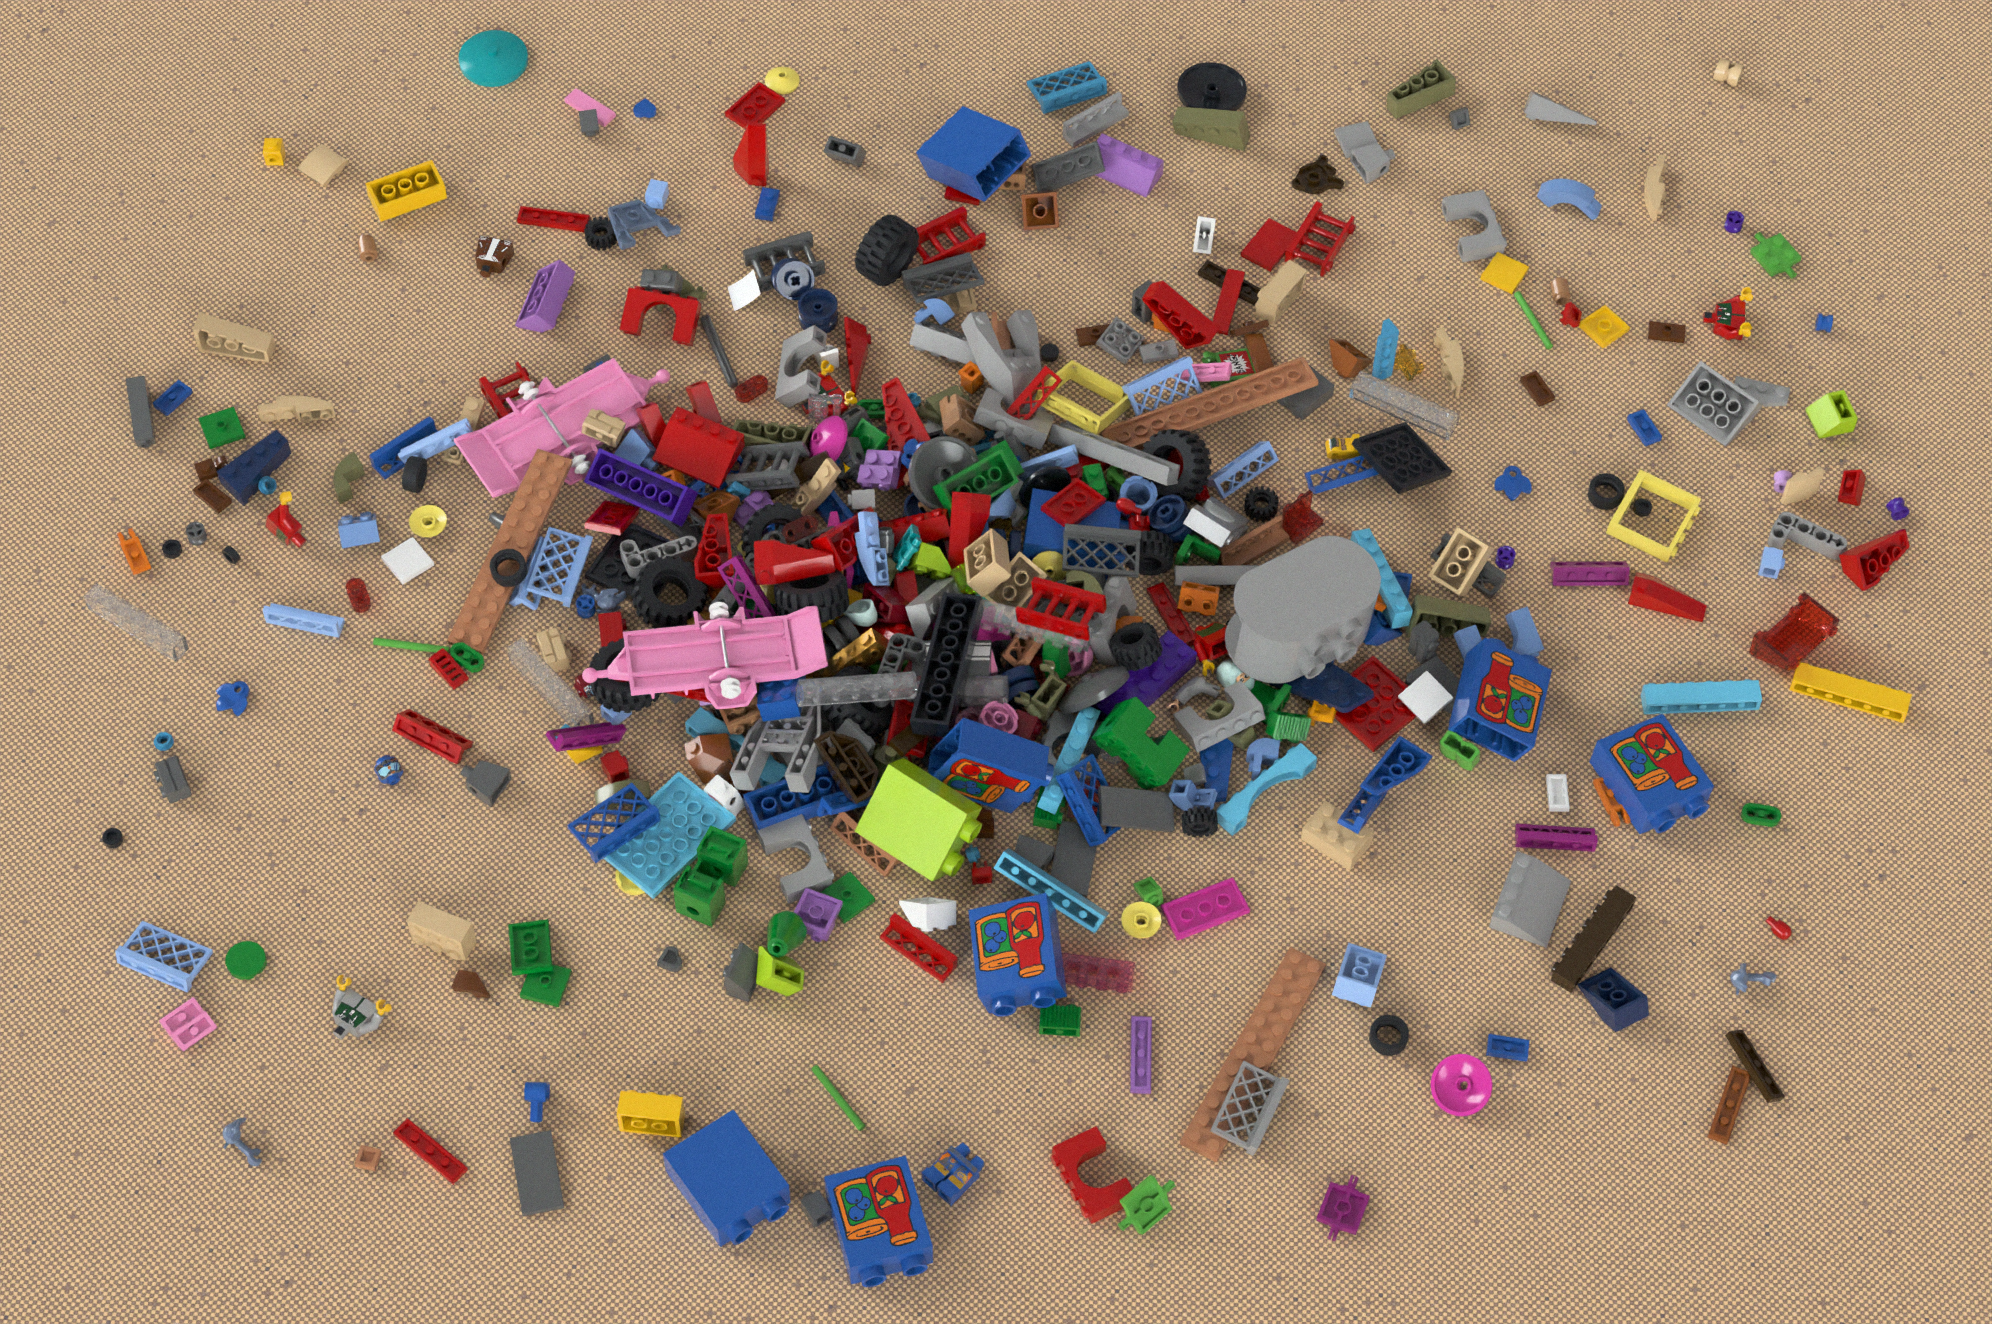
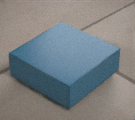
(738, 490)

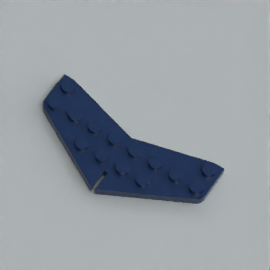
(1331, 687)

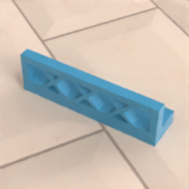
(1385, 350)

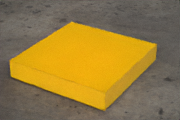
(1504, 273)
(1604, 326)

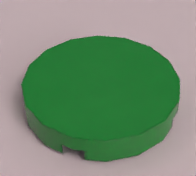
(245, 960)

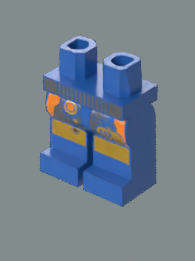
(953, 1173)

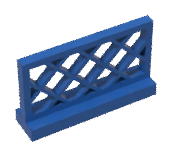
(1080, 804)
(627, 831)

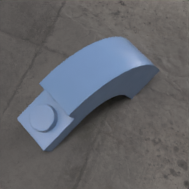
(1570, 192)

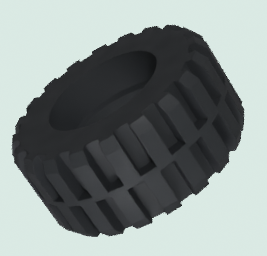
(887, 250)
(1194, 457)
(762, 518)
(674, 572)
(825, 591)
(615, 693)
(870, 718)

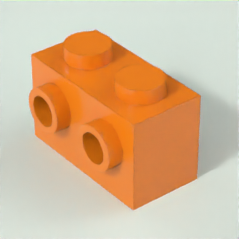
(1198, 598)

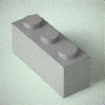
(861, 499)

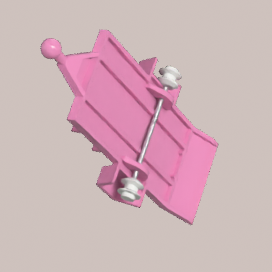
(507, 446)
(719, 655)

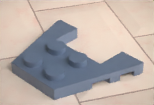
(635, 217)

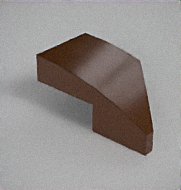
(987, 829)
(470, 982)

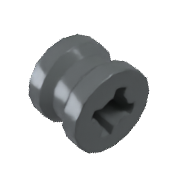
(196, 533)

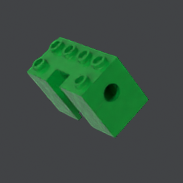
(1149, 759)
(701, 890)

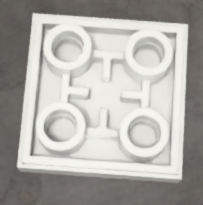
(407, 560)
(1425, 697)

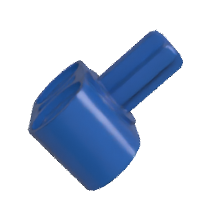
(536, 1094)

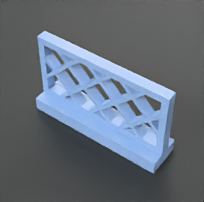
(1157, 376)
(576, 569)
(155, 966)

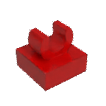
(1571, 315)
(1139, 523)
(981, 875)

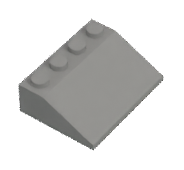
(1714, 404)
(1530, 900)

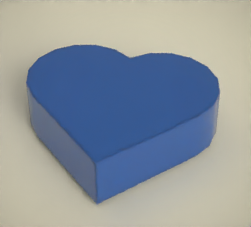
(644, 109)

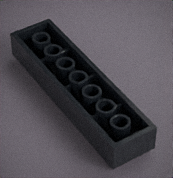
(947, 664)

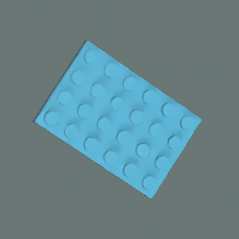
(671, 844)

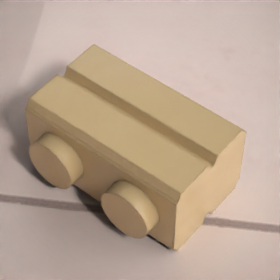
(603, 427)
(553, 649)

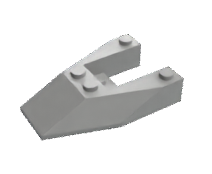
(1008, 369)
(780, 735)

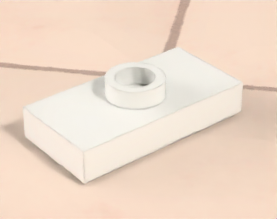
(1557, 793)

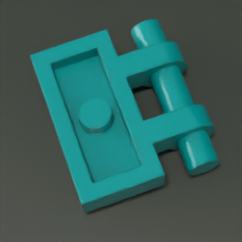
(906, 547)

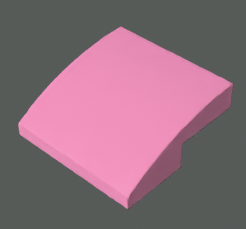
(188, 1024)

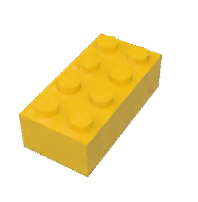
(406, 190)

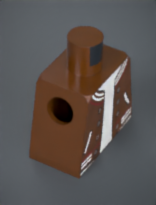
(493, 255)

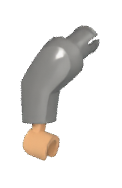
(1190, 689)

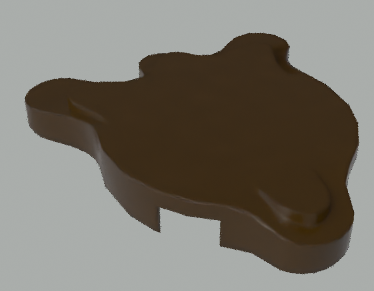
(1317, 177)

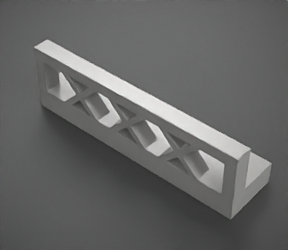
(1095, 120)

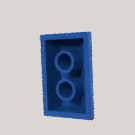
(1380, 631)

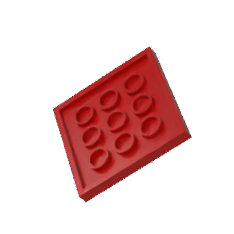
(1385, 713)

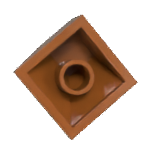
(1040, 210)
(1347, 358)
(717, 503)
(708, 753)

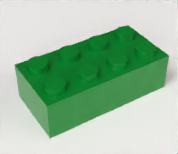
(986, 476)

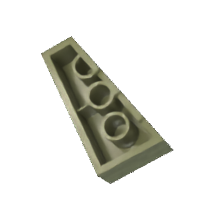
(1421, 90)
(1213, 126)
(762, 434)
(1448, 616)

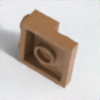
(741, 717)

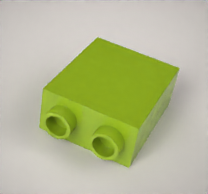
(920, 820)

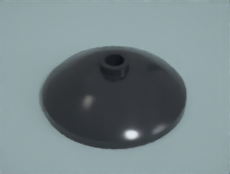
(1047, 478)

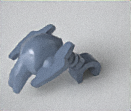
(606, 599)
(1740, 977)
(232, 1134)

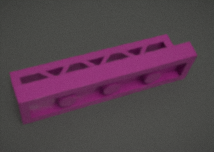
(1590, 573)
(751, 586)
(586, 736)
(1561, 840)

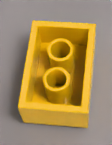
(651, 1113)

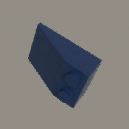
(1615, 999)

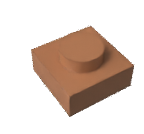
(368, 1158)

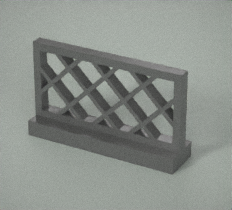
(945, 270)
(1105, 536)

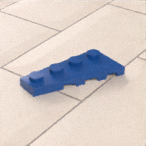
(1217, 767)

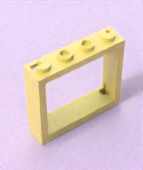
(1077, 414)
(1666, 491)

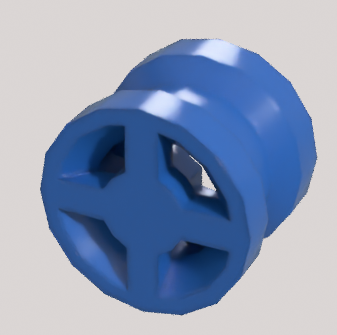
(1824, 322)
(585, 601)

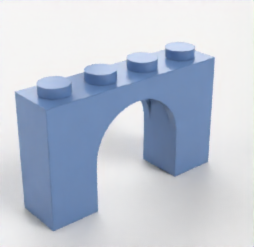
(1524, 633)

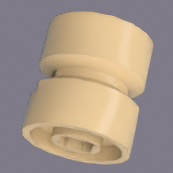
(1728, 72)

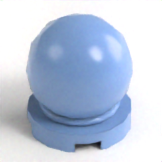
(1140, 491)

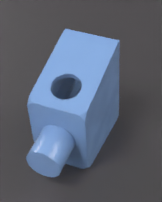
(637, 450)

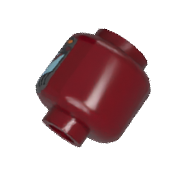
(583, 688)

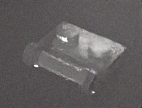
(819, 407)

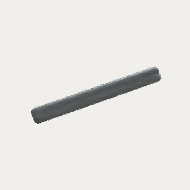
(719, 351)

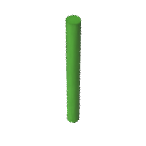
(1533, 320)
(409, 645)
(838, 1098)

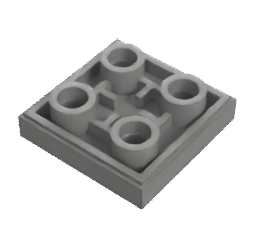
(1354, 137)
(1120, 340)

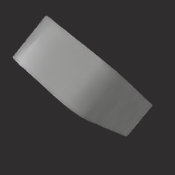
(1806, 534)
(682, 547)

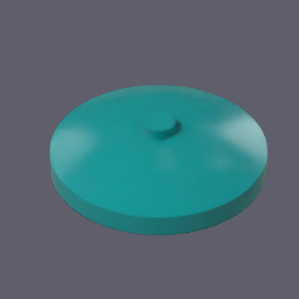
(493, 58)

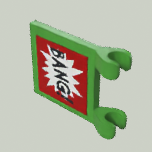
(1240, 360)

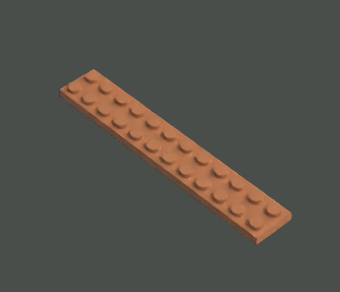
(1216, 403)
(518, 532)
(1256, 1045)

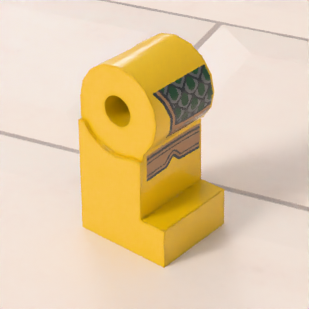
(1341, 448)

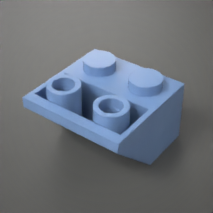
(358, 530)

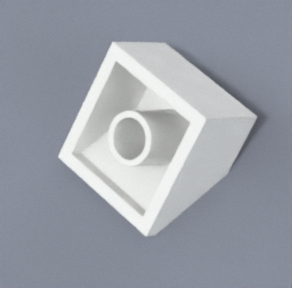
(930, 912)

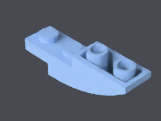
(868, 546)

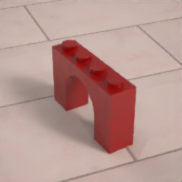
(640, 302)
(702, 404)
(1094, 1202)

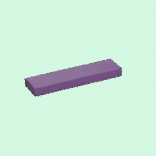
(1141, 1054)

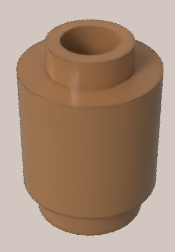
(367, 248)
(1560, 291)

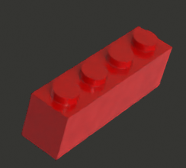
(611, 628)

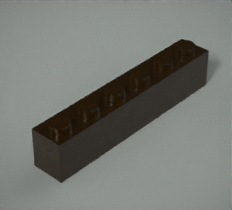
(1593, 938)

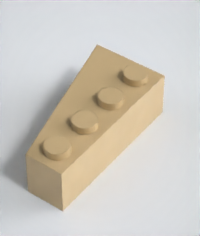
(232, 339)

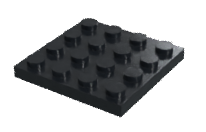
(1401, 457)
(608, 566)

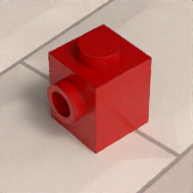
(615, 766)

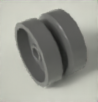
(842, 634)

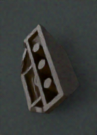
(848, 765)

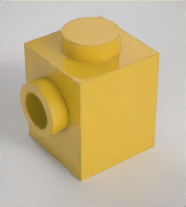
(274, 151)

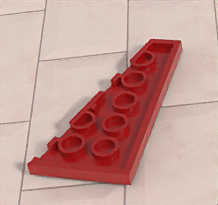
(901, 421)

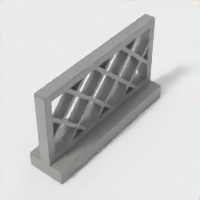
(1262, 1119)

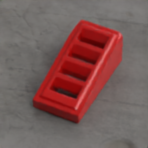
(442, 658)

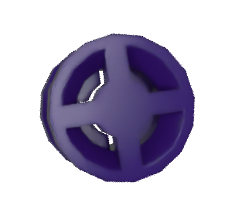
(1734, 221)
(1897, 508)
(1503, 553)

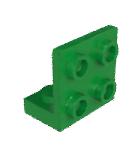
(1194, 545)
(1271, 698)

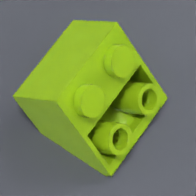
(1832, 415)
(930, 561)
(779, 973)

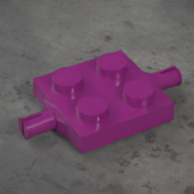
(1343, 1208)

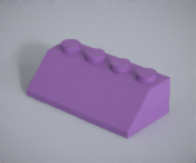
(1129, 166)
(546, 297)

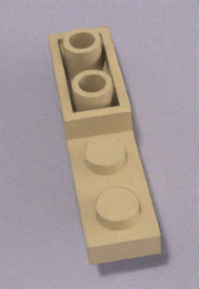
(1654, 188)
(1452, 360)
(302, 407)
(472, 411)
(818, 489)

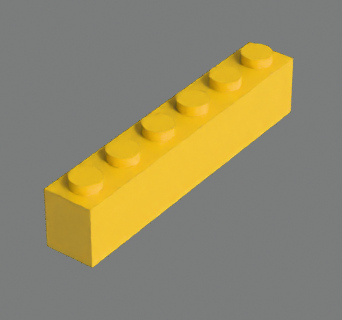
(1851, 692)

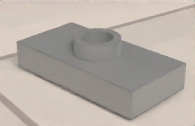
(1158, 351)

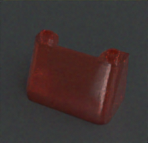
(1795, 634)

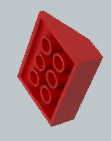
(699, 447)

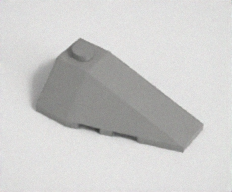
(1545, 109)

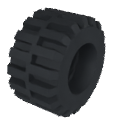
(1155, 553)
(1136, 646)

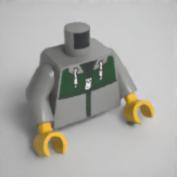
(354, 1012)

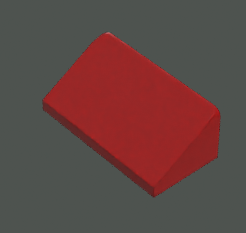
(1852, 487)

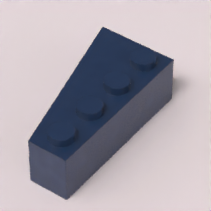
(244, 472)

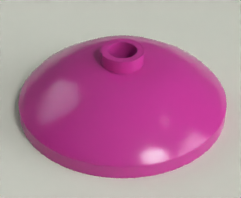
(829, 436)
(1447, 1083)

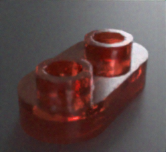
(752, 388)
(798, 528)
(359, 596)

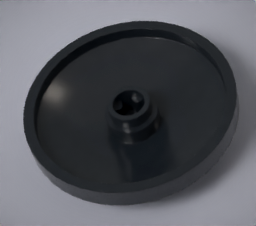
(1212, 87)

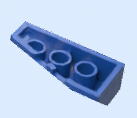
(1396, 766)

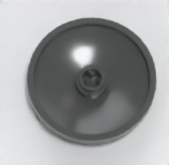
(934, 463)
(1093, 689)

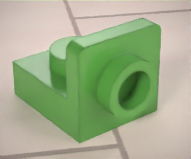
(1115, 477)
(1149, 891)

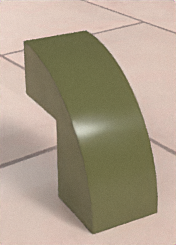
(347, 471)
(1083, 581)
(1221, 709)
(610, 789)

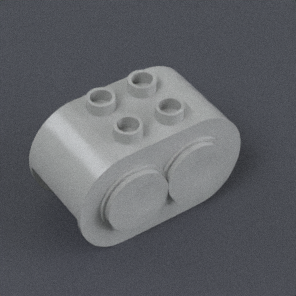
(1303, 610)

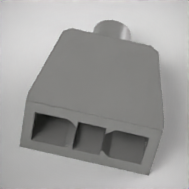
(1371, 161)

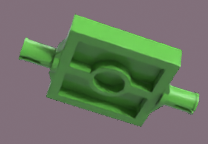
(1775, 255)
(1146, 1204)

